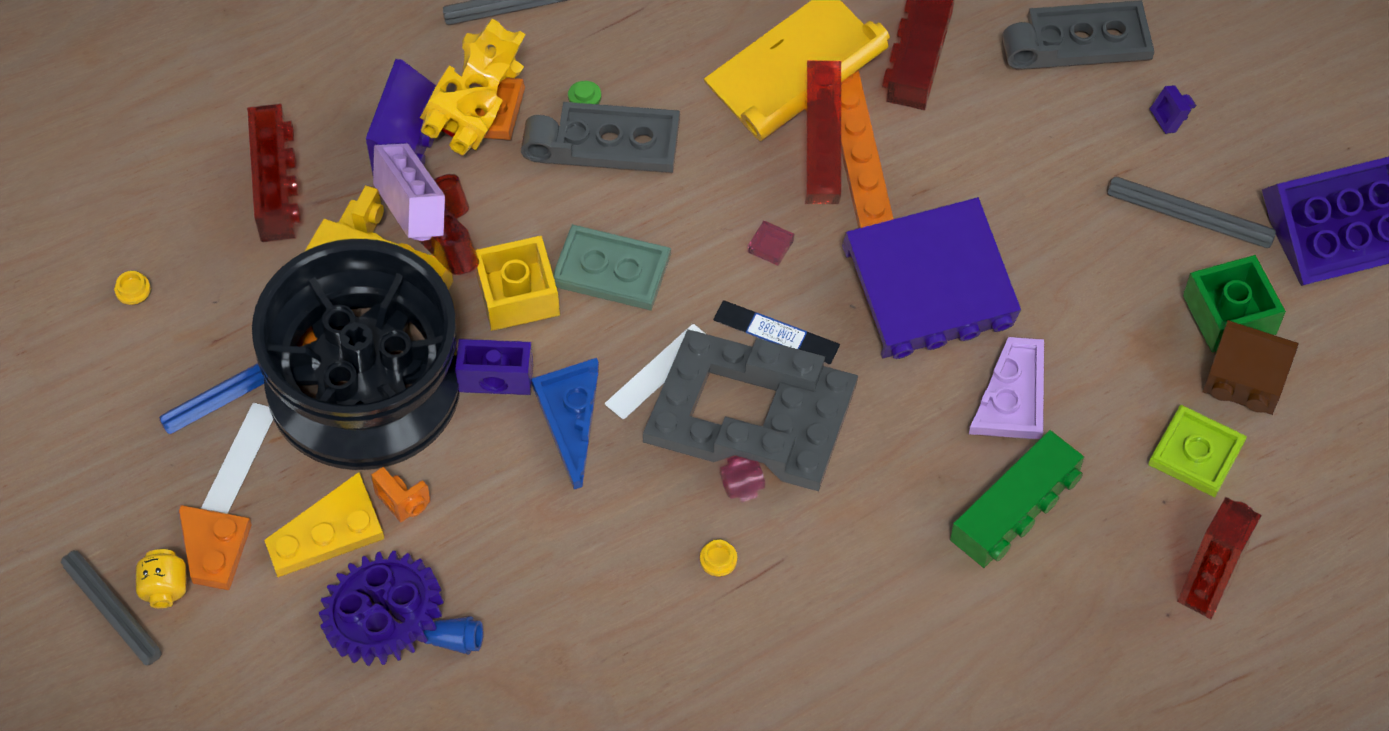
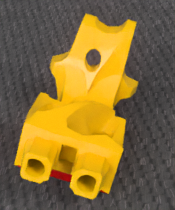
(484, 68)

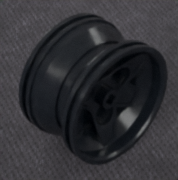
(373, 415)

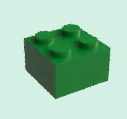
(1234, 293)

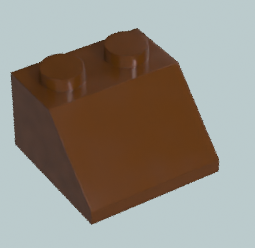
(1250, 367)

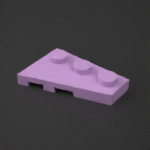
(1015, 393)

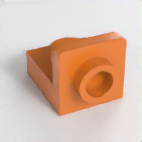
(397, 497)

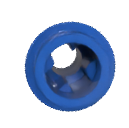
(457, 634)

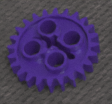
(355, 624)

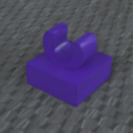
(1171, 108)

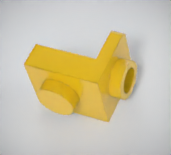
(364, 212)

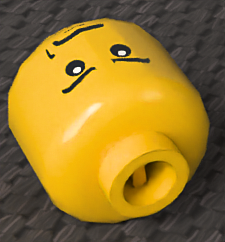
(160, 578)

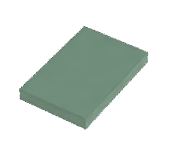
(611, 267)

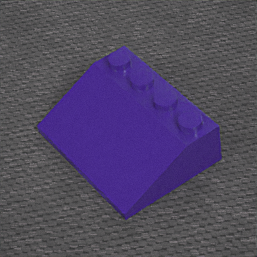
(1333, 220)

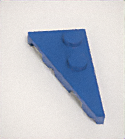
(568, 407)

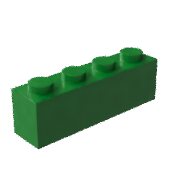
(1017, 499)

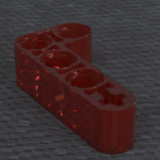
(455, 247)

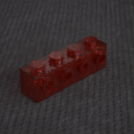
(271, 173)

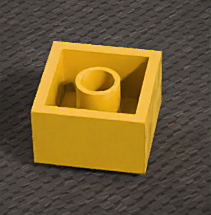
(517, 283)

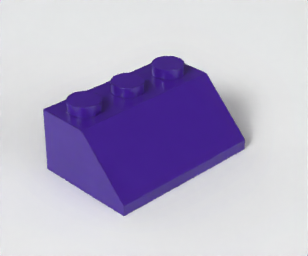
(400, 110)

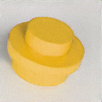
(132, 287)
(718, 558)

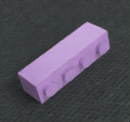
(409, 191)

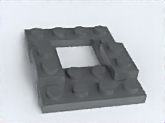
(798, 426)

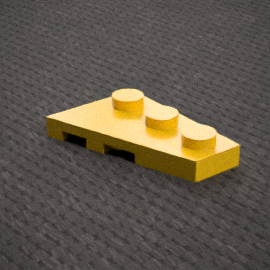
(326, 529)

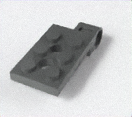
(1052, 40)
(580, 141)

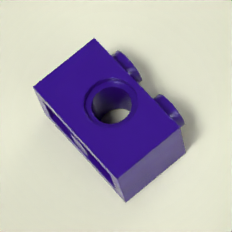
(494, 367)

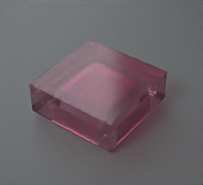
(770, 243)

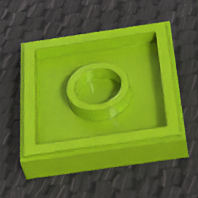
(1197, 450)

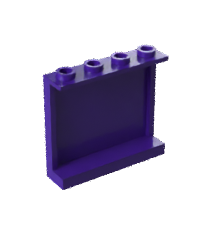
(933, 278)

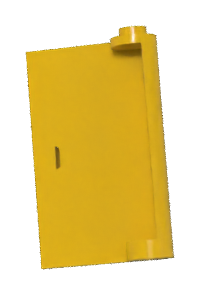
(768, 77)

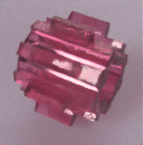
(742, 478)

